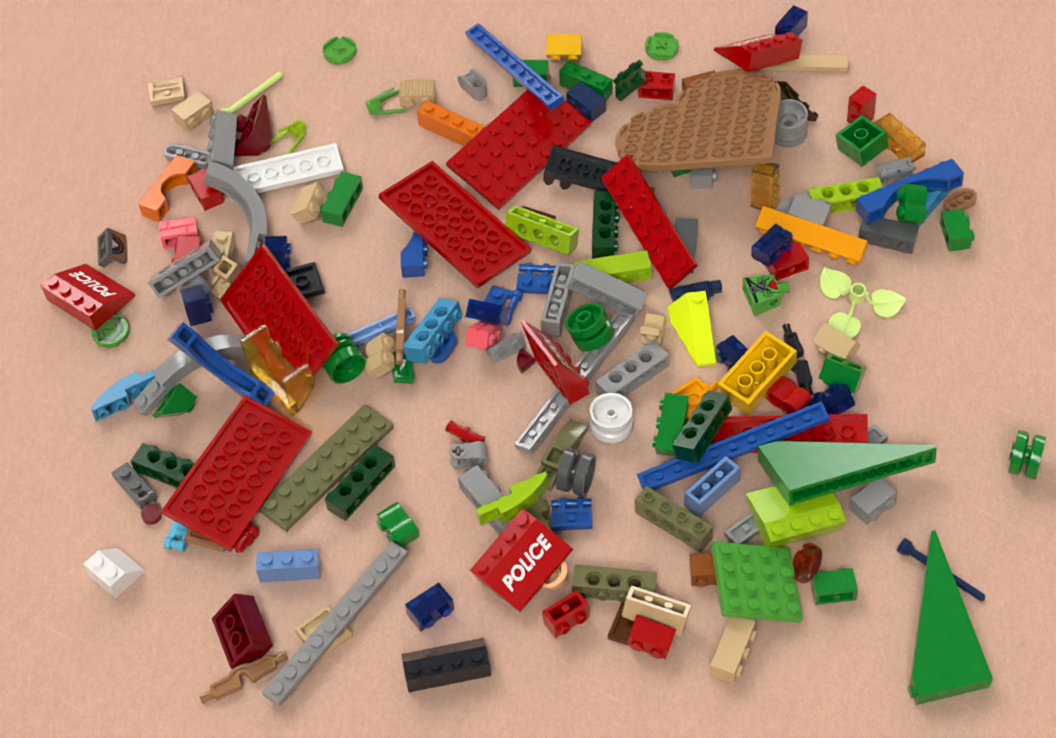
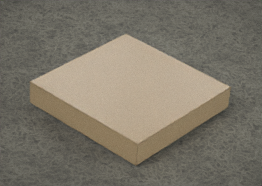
(309, 626)

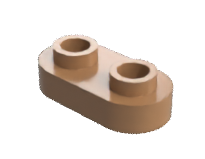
(959, 201)

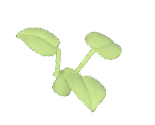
(837, 283)

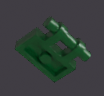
(629, 80)

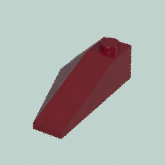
(257, 131)

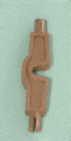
(400, 333)
(253, 671)

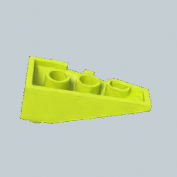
(692, 322)

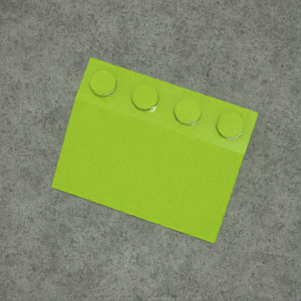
(788, 524)

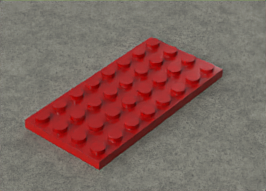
(516, 147)
(454, 224)
(269, 297)
(236, 473)

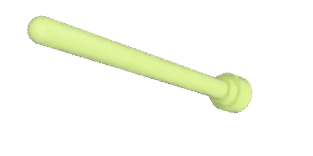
(254, 93)

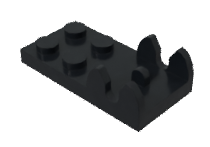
(576, 168)

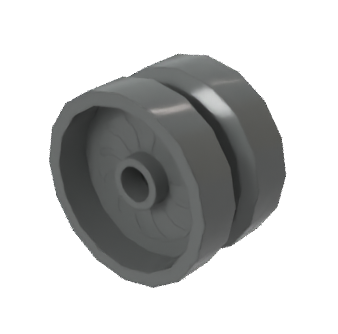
(576, 472)

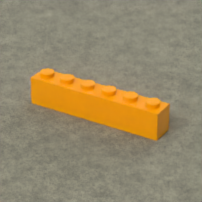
(815, 236)

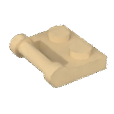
(166, 91)

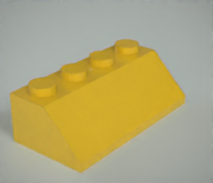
(757, 372)

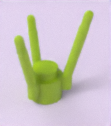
(295, 129)

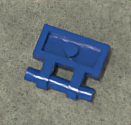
(532, 283)
(571, 519)

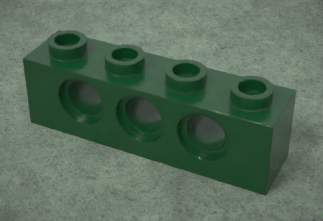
(604, 226)
(702, 426)
(144, 463)
(357, 492)

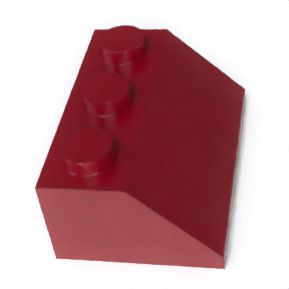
(242, 630)

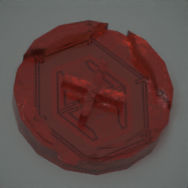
(807, 562)

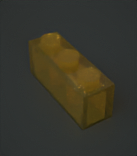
(901, 139)
(765, 186)

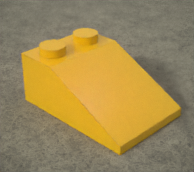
(564, 46)

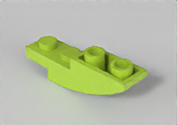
(521, 496)

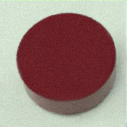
(241, 122)
(151, 514)

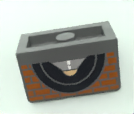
(111, 247)

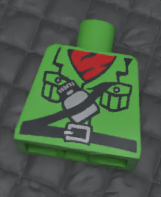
(763, 292)

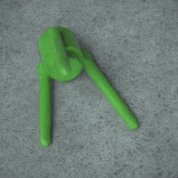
(374, 104)

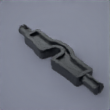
(801, 368)

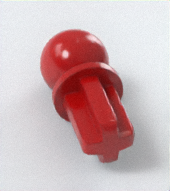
(247, 538)

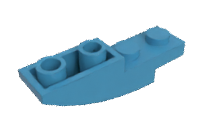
(119, 394)

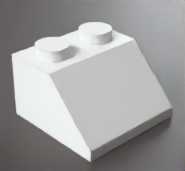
(113, 570)

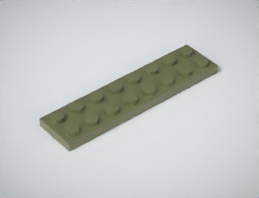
(325, 467)

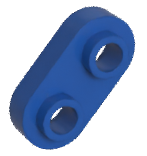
(445, 348)

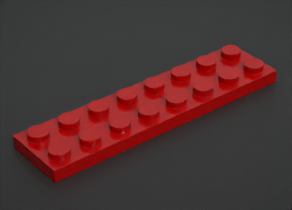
(649, 221)
(840, 429)

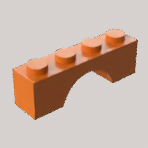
(154, 203)

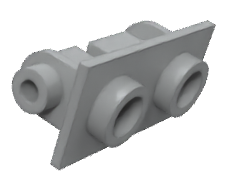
(895, 169)
(506, 347)

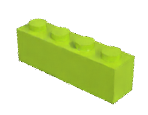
(625, 267)

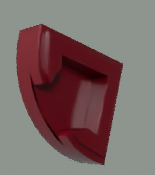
(524, 360)

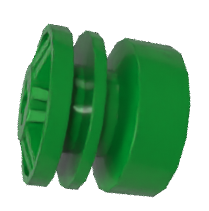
(346, 360)

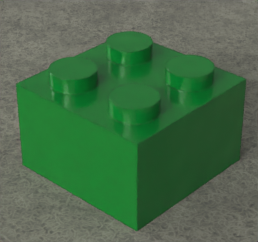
(862, 140)

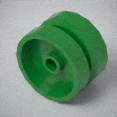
(589, 327)
(1026, 454)

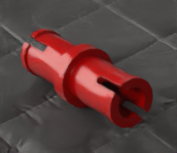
(463, 433)

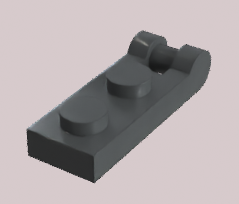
(134, 485)

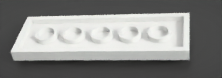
(292, 168)

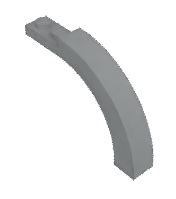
(246, 197)
(181, 365)

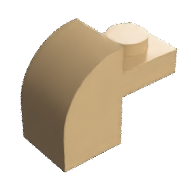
(226, 273)
(653, 329)

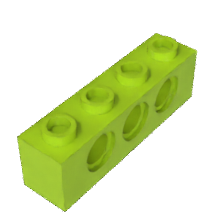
(844, 195)
(542, 230)

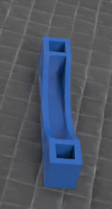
(940, 177)
(413, 258)
(201, 352)

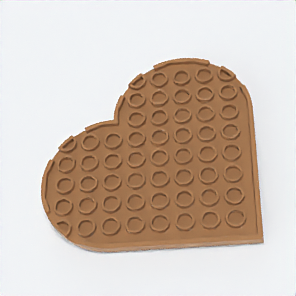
(710, 125)

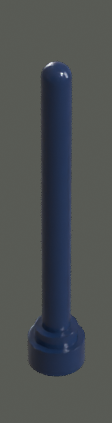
(908, 549)

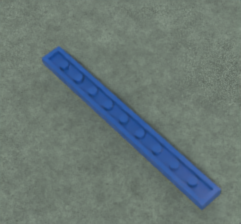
(515, 67)
(736, 446)

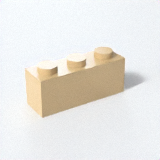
(656, 608)
(733, 649)

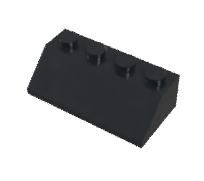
(446, 665)

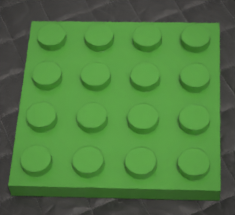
(756, 582)

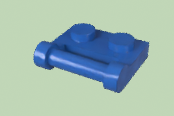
(500, 296)

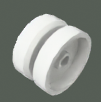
(611, 418)

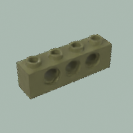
(673, 519)
(606, 577)

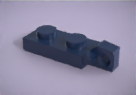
(709, 287)

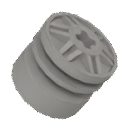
(791, 123)

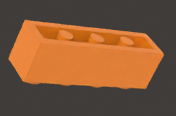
(447, 123)

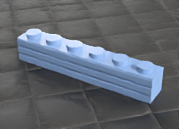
(381, 326)

